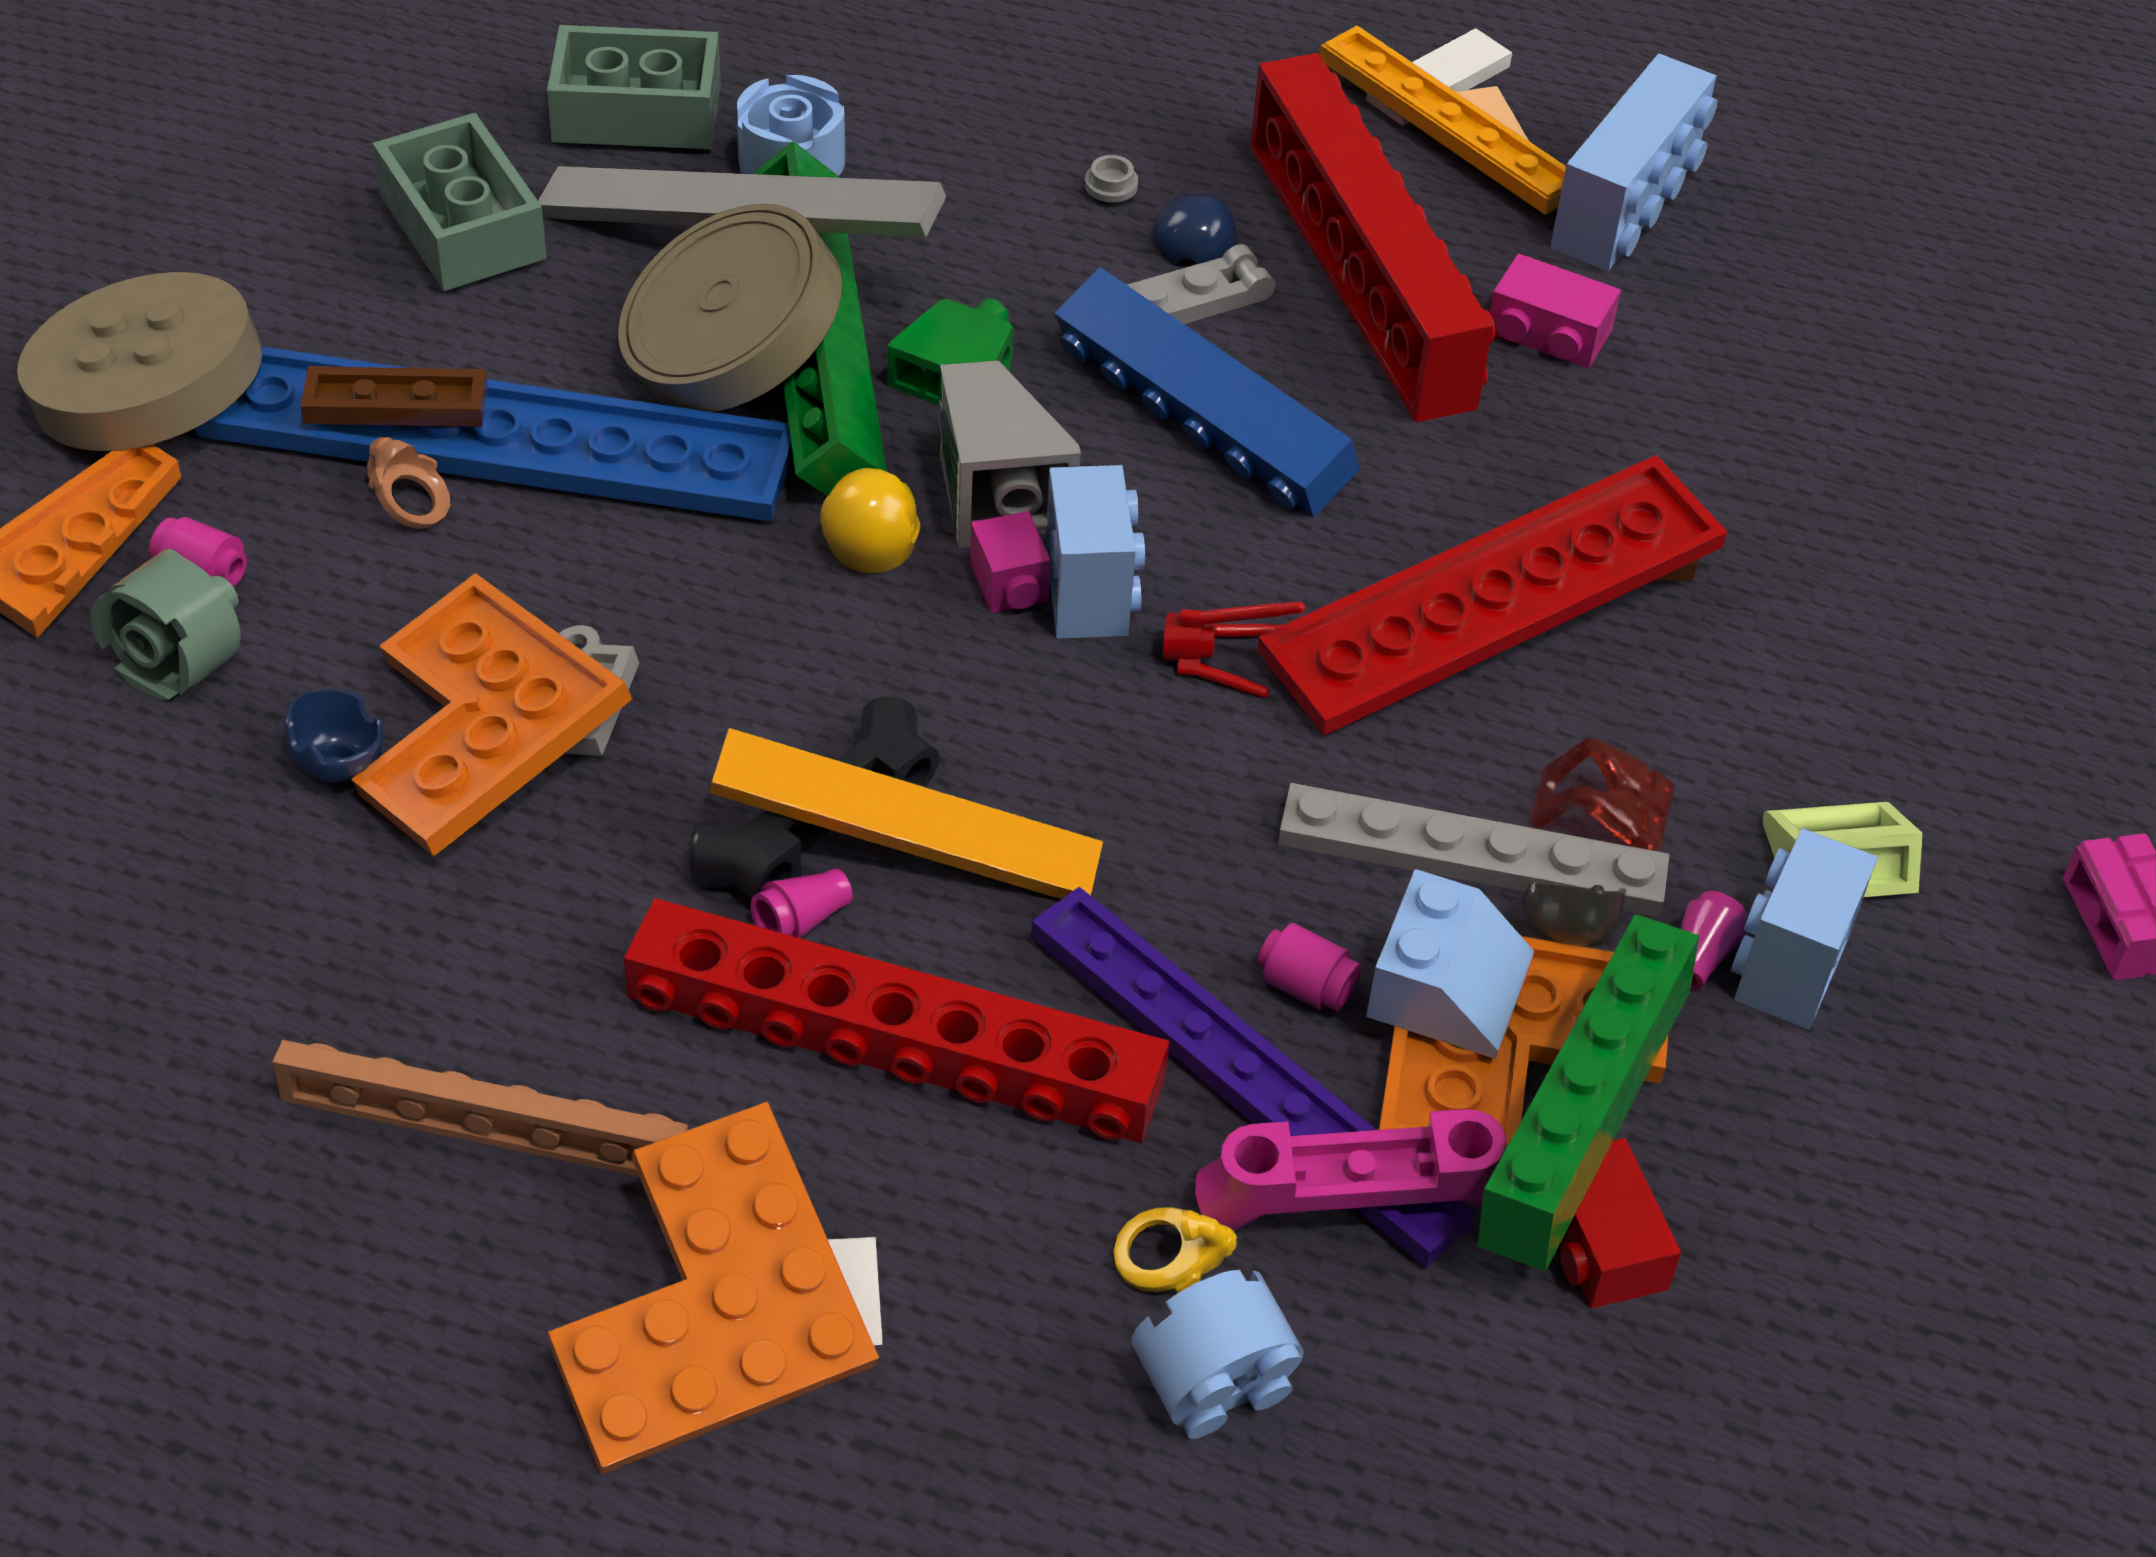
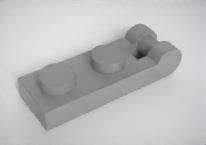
(1205, 287)

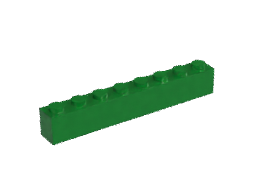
(832, 392)

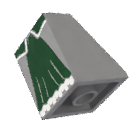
(996, 446)

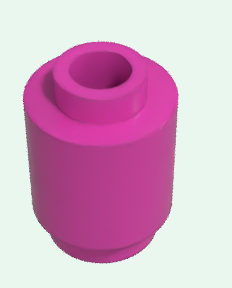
(203, 545)
(1309, 967)

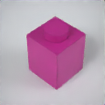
(1010, 562)

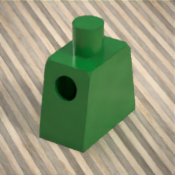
(948, 336)

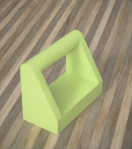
(1865, 826)

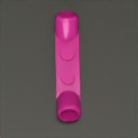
(1280, 1173)

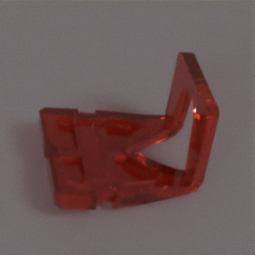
(1629, 811)

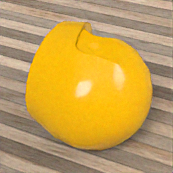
(870, 521)

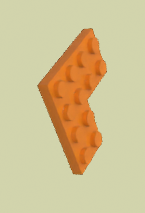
(510, 709)
(1442, 1076)
(746, 1325)

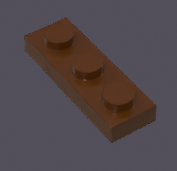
(394, 396)

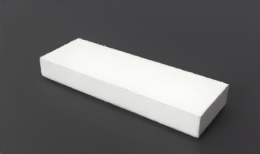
(1459, 65)

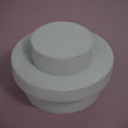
(1111, 179)

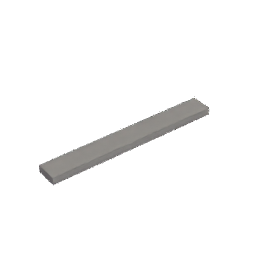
(691, 197)

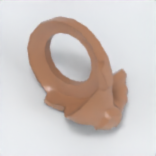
(399, 460)

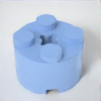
(796, 111)
(1219, 1351)

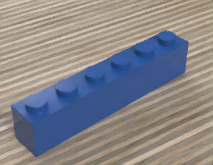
(1207, 393)

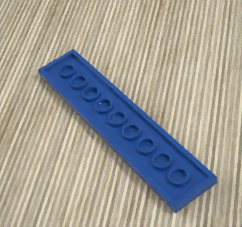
(542, 441)

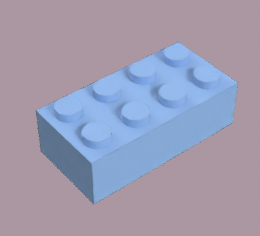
(1634, 162)

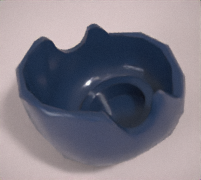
(1195, 229)
(331, 735)

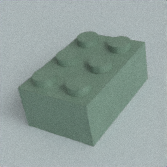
(634, 87)
(460, 201)

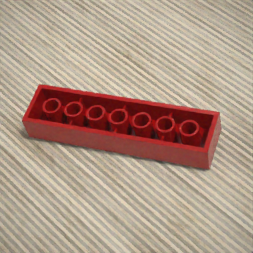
(1371, 238)

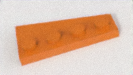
(75, 530)

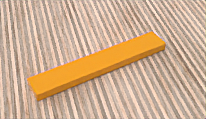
(1447, 117)
(904, 816)

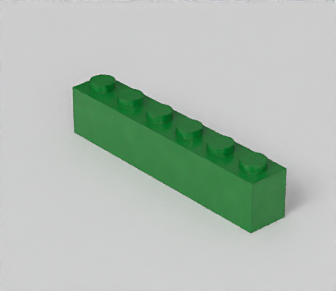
(1587, 1093)

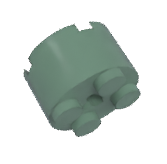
(168, 624)

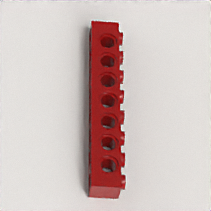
(897, 1020)

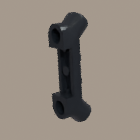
(773, 843)

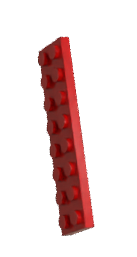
(1489, 594)

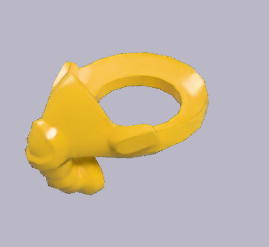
(1202, 1249)

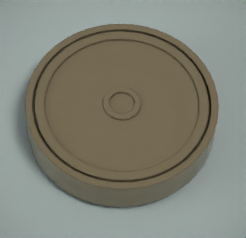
(730, 308)
(140, 361)

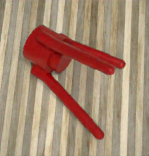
(1193, 636)

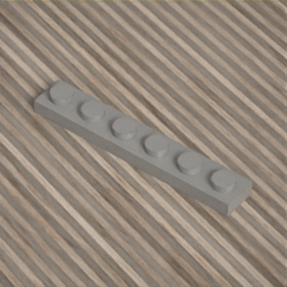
(1468, 846)

